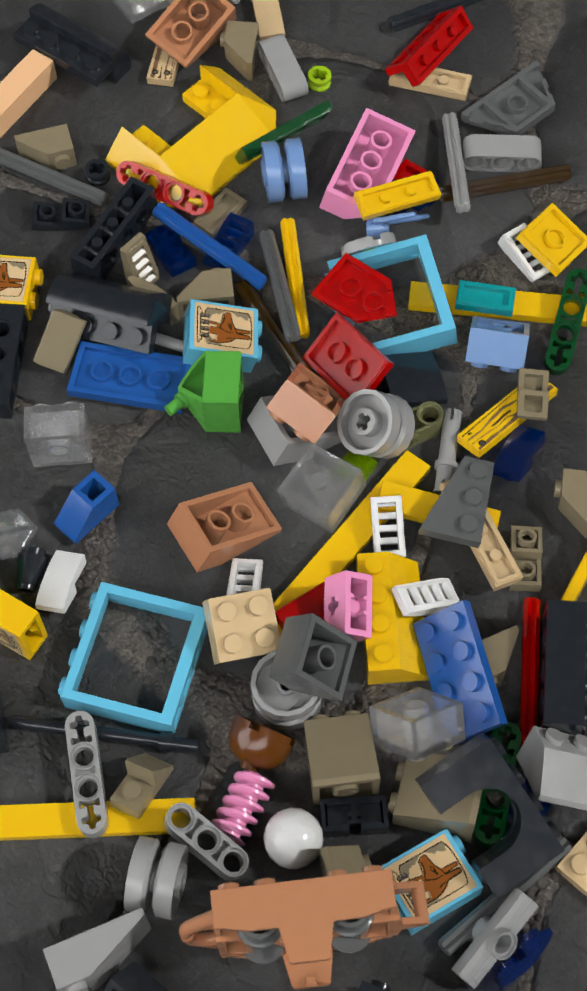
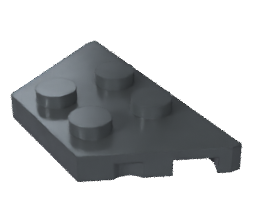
(514, 104)

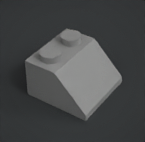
(556, 766)

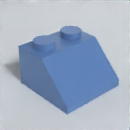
(497, 343)

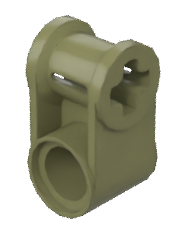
(423, 429)

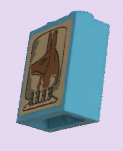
(221, 328)
(445, 873)

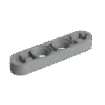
(83, 774)

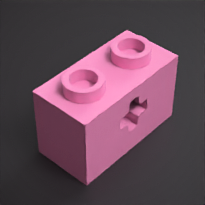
(349, 603)

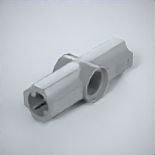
(494, 937)

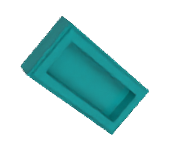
(485, 298)

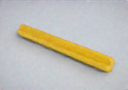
(294, 274)

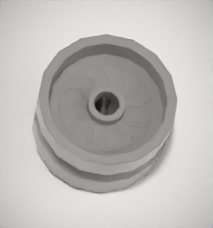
(375, 424)
(276, 706)
(156, 877)

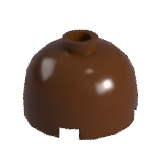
(258, 745)

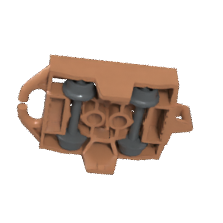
(305, 920)

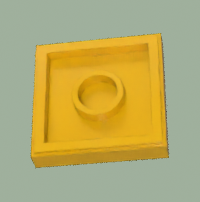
(553, 239)

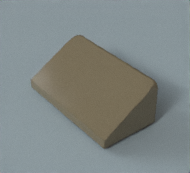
(59, 340)

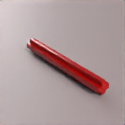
(529, 666)

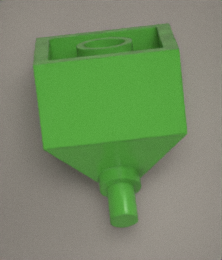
(213, 391)

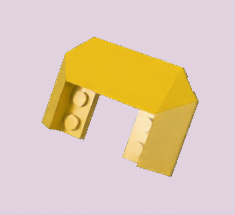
(209, 150)

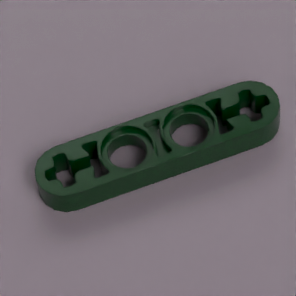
(567, 321)
(499, 824)

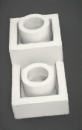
(59, 581)

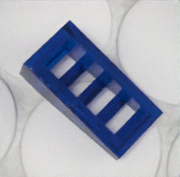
(236, 227)

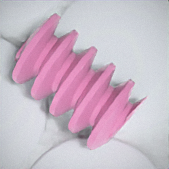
(241, 804)

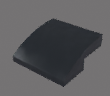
(415, 378)

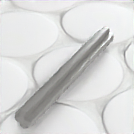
(456, 163)

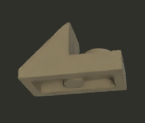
(141, 784)

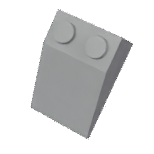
(280, 440)
(92, 956)

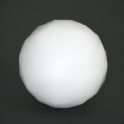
(293, 838)

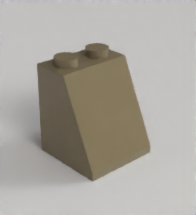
(341, 756)
(415, 811)

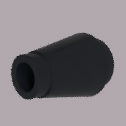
(30, 567)

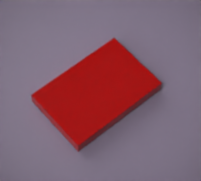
(347, 358)

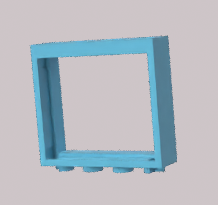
(424, 339)
(169, 718)

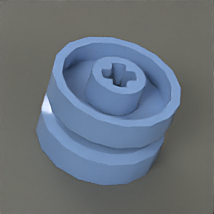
(284, 170)

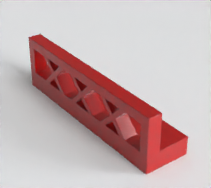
(431, 46)

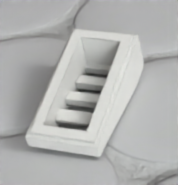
(508, 245)
(388, 501)
(244, 565)
(428, 596)

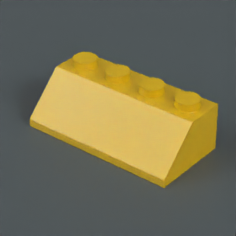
(393, 650)

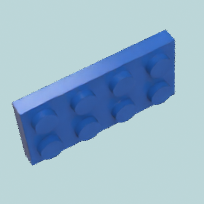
(126, 376)
(460, 666)

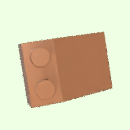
(191, 28)
(305, 404)
(222, 525)

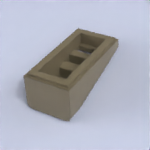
(142, 262)

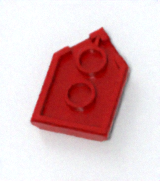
(357, 291)

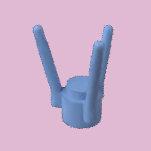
(379, 225)

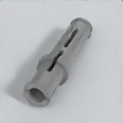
(446, 462)

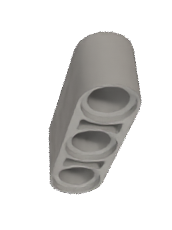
(282, 68)
(502, 153)
(223, 844)

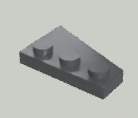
(462, 505)

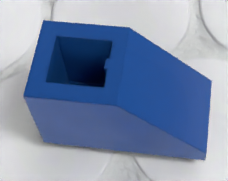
(86, 507)

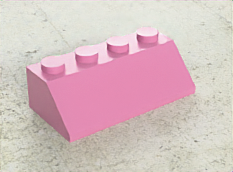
(367, 162)

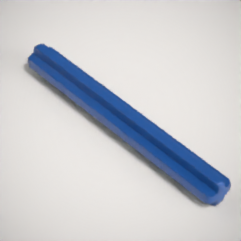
(209, 245)

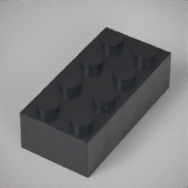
(563, 667)

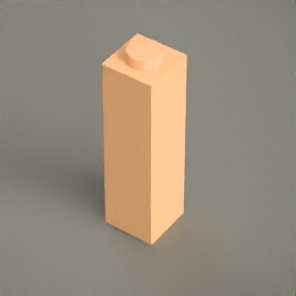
(24, 87)

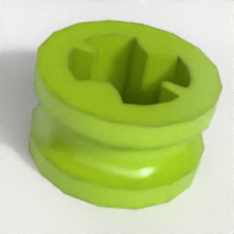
(320, 72)

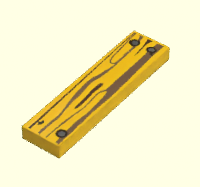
(494, 424)

